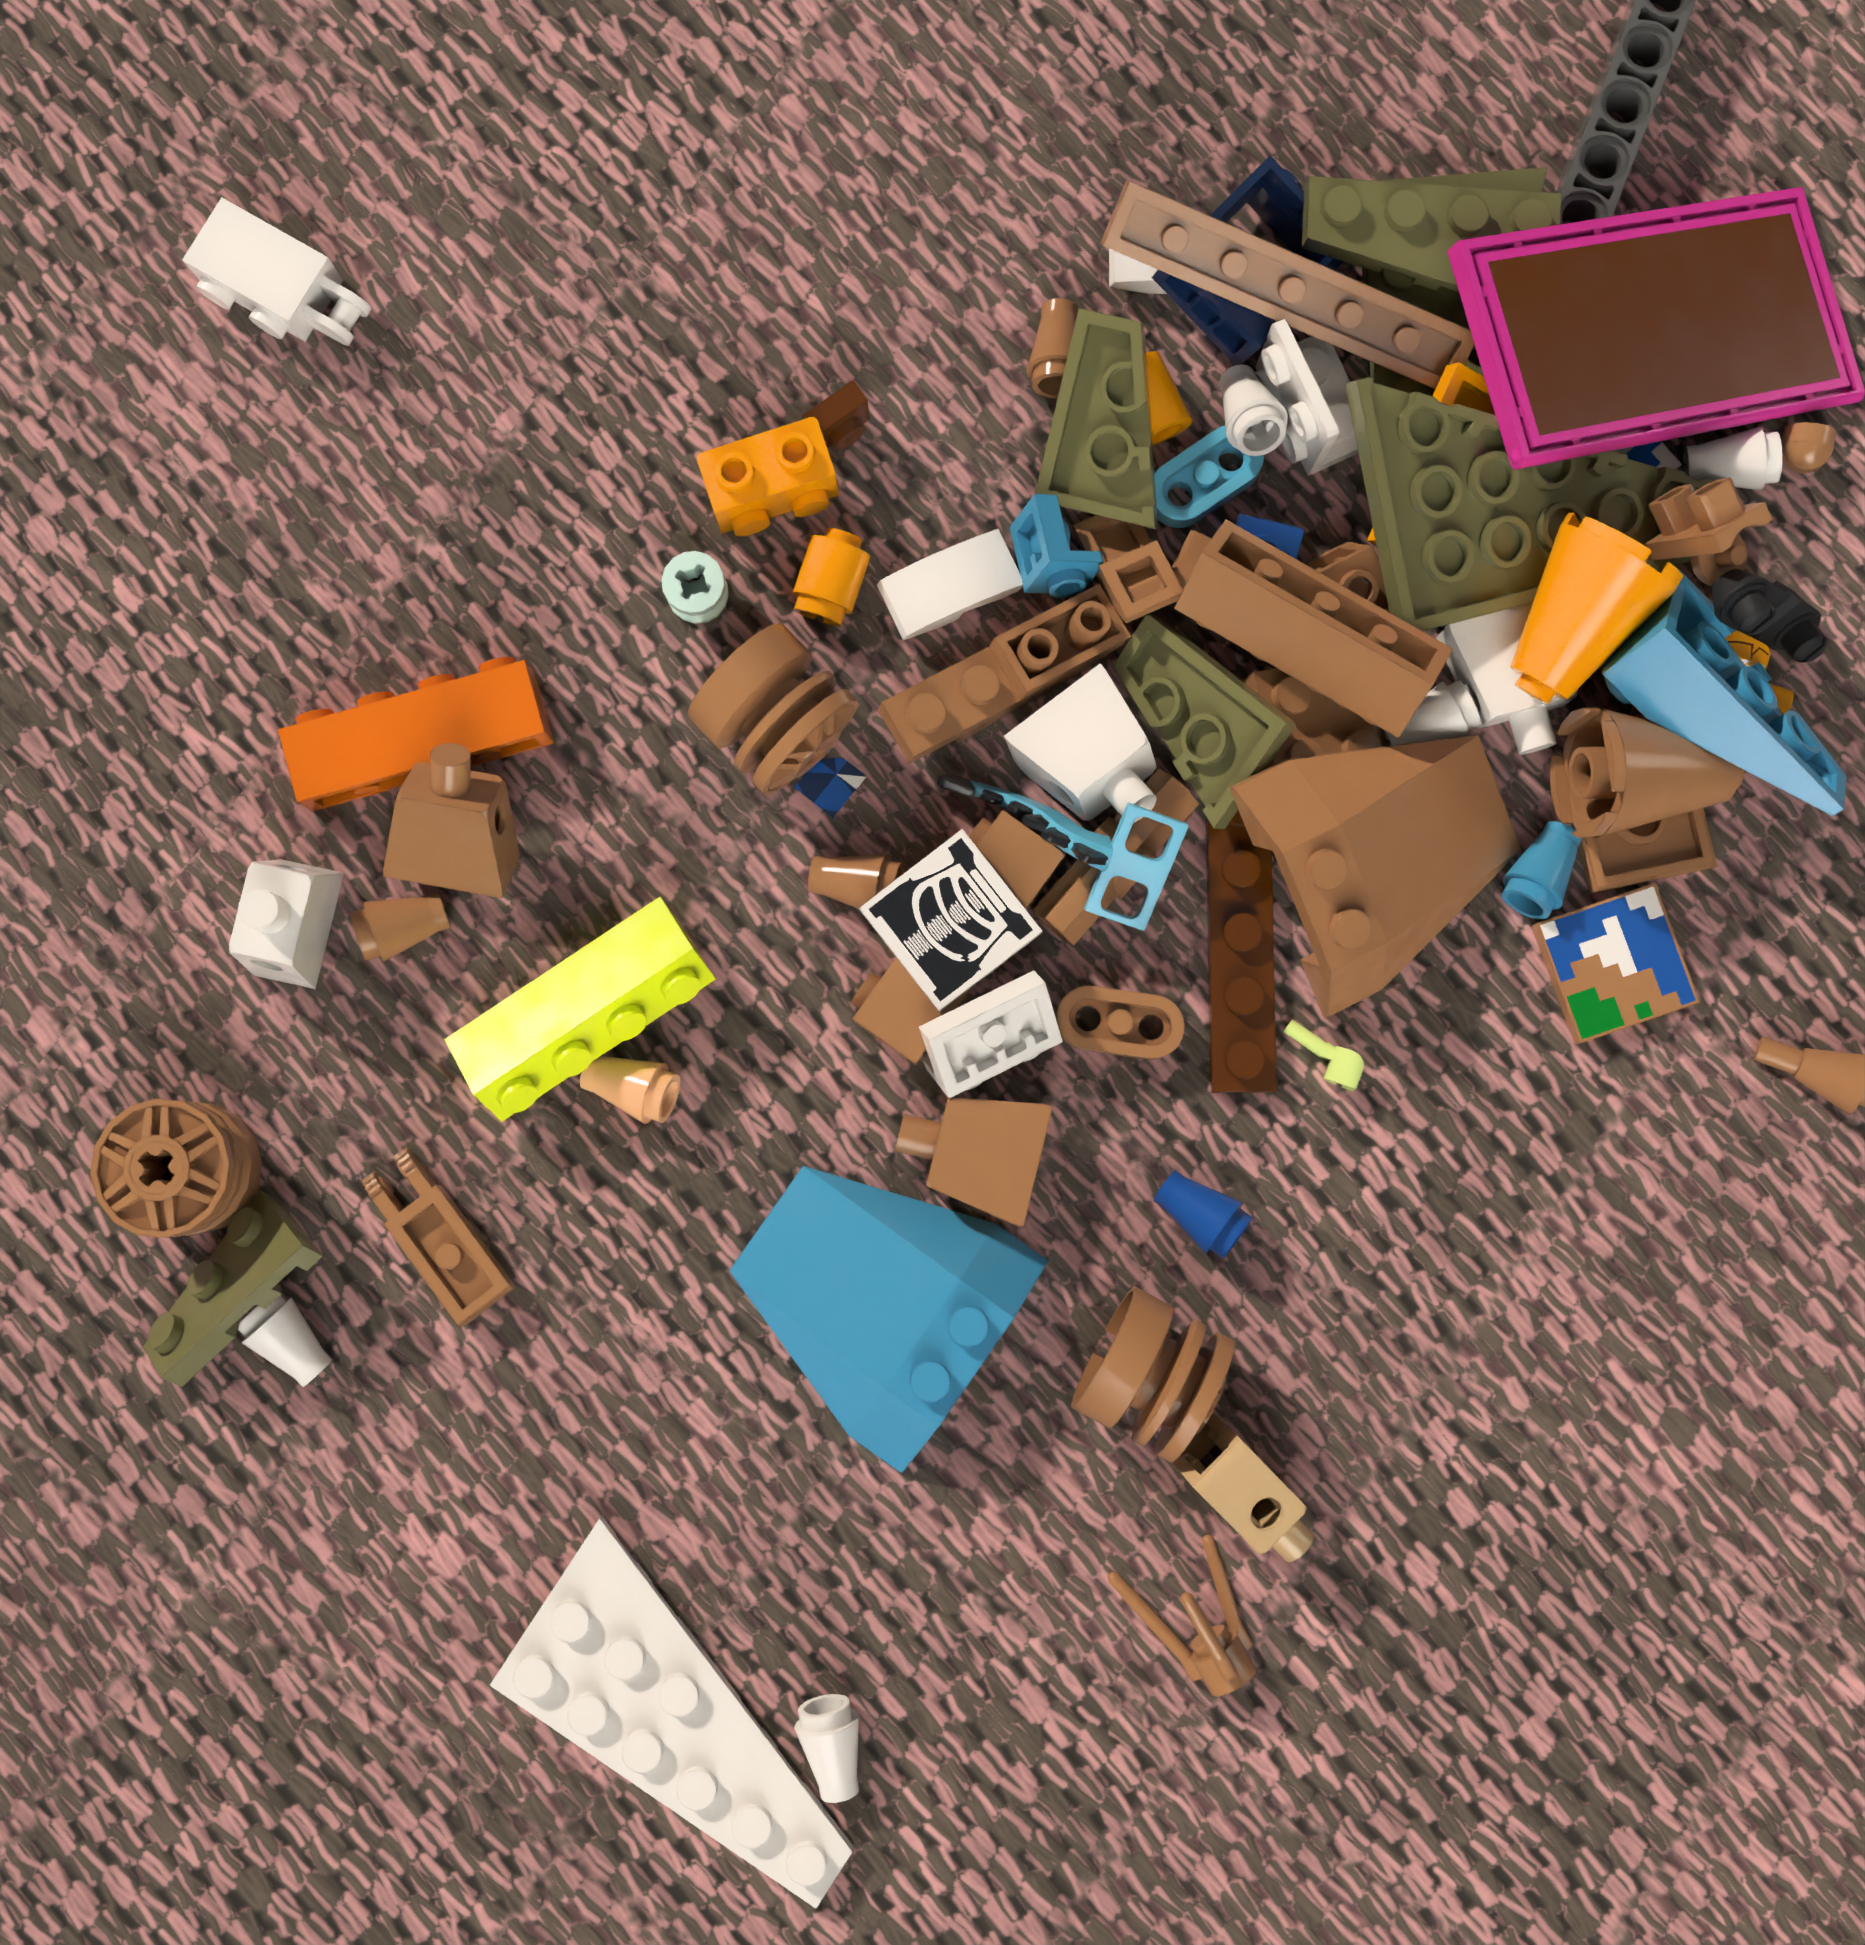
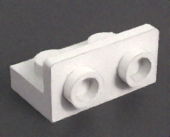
(990, 1034)

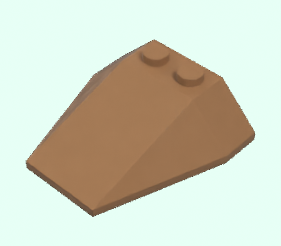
(1378, 851)

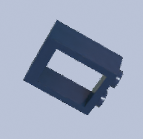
(1234, 328)

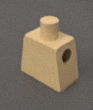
(1246, 1492)

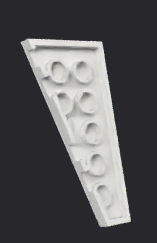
(646, 1699)

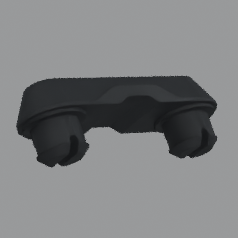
(1769, 614)

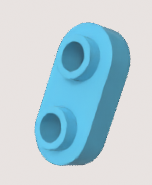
(1203, 478)

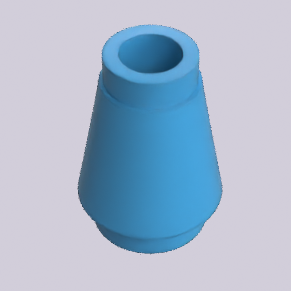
(1542, 872)

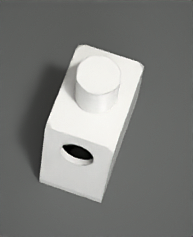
(1482, 661)
(1086, 748)
(285, 920)

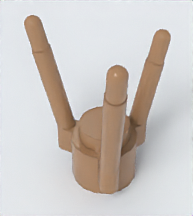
(1218, 1654)

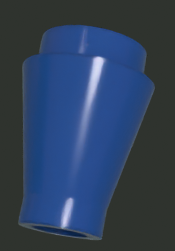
(1203, 1213)

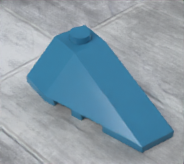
(1697, 686)

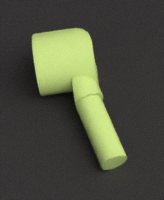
(1344, 1064)

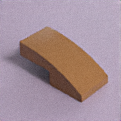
(1134, 567)

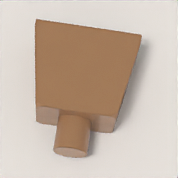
(453, 827)
(981, 1152)

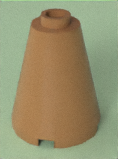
(1631, 773)

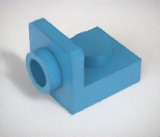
(1044, 553)

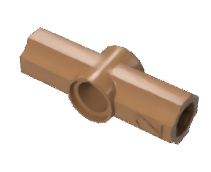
(1064, 902)

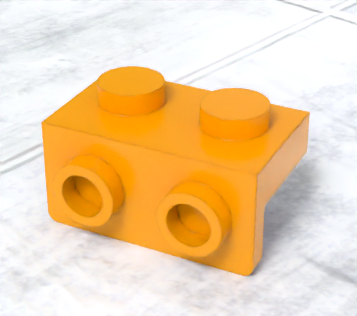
(769, 477)

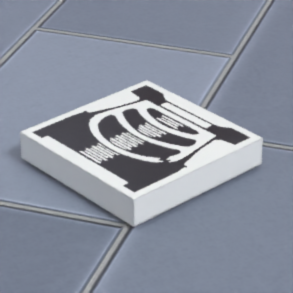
(950, 920)

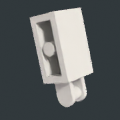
(272, 276)

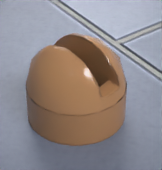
(1807, 446)

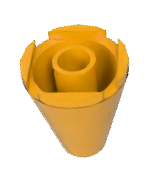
(1586, 606)

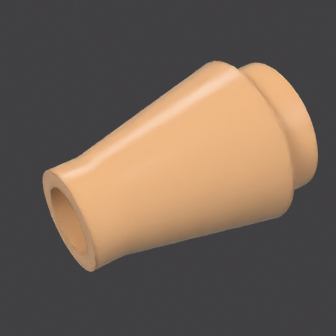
(634, 1086)

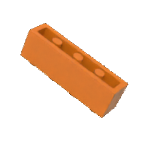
(378, 742)

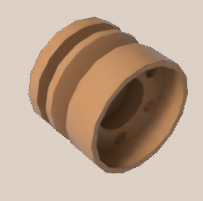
(762, 698)
(212, 1166)
(1155, 1375)

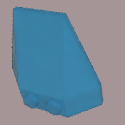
(884, 1302)

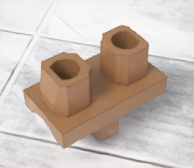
(1705, 527)

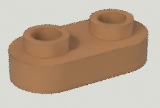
(1119, 1022)

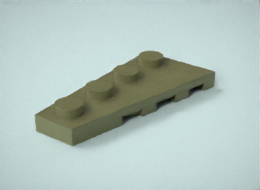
(1413, 223)

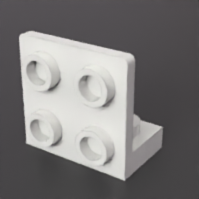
(1313, 391)

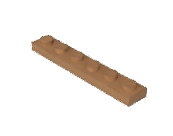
(1284, 285)

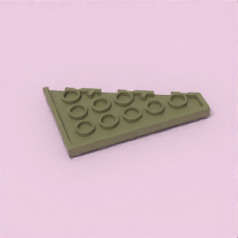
(1464, 527)

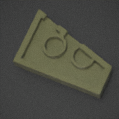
(1203, 713)

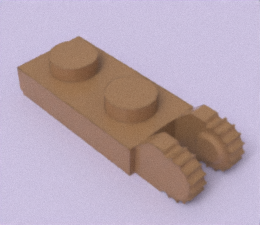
(440, 1242)

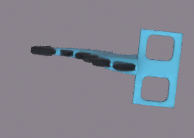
(1089, 847)

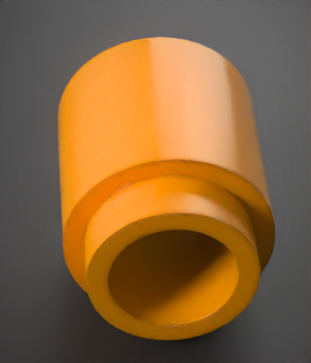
(830, 576)

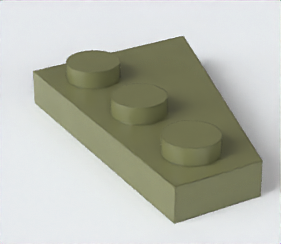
(1101, 424)
(241, 1272)

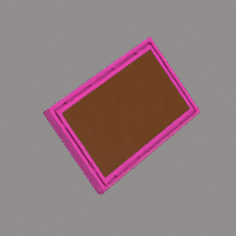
(1654, 325)

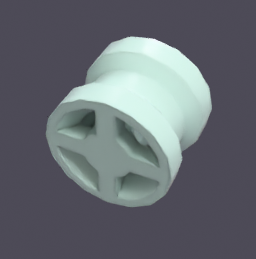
(704, 597)

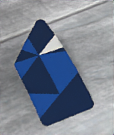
(830, 784)

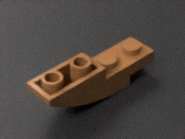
(1005, 674)

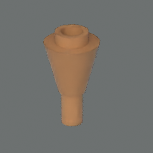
(1831, 1074)

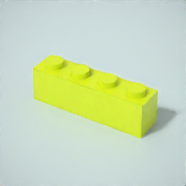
(579, 1010)

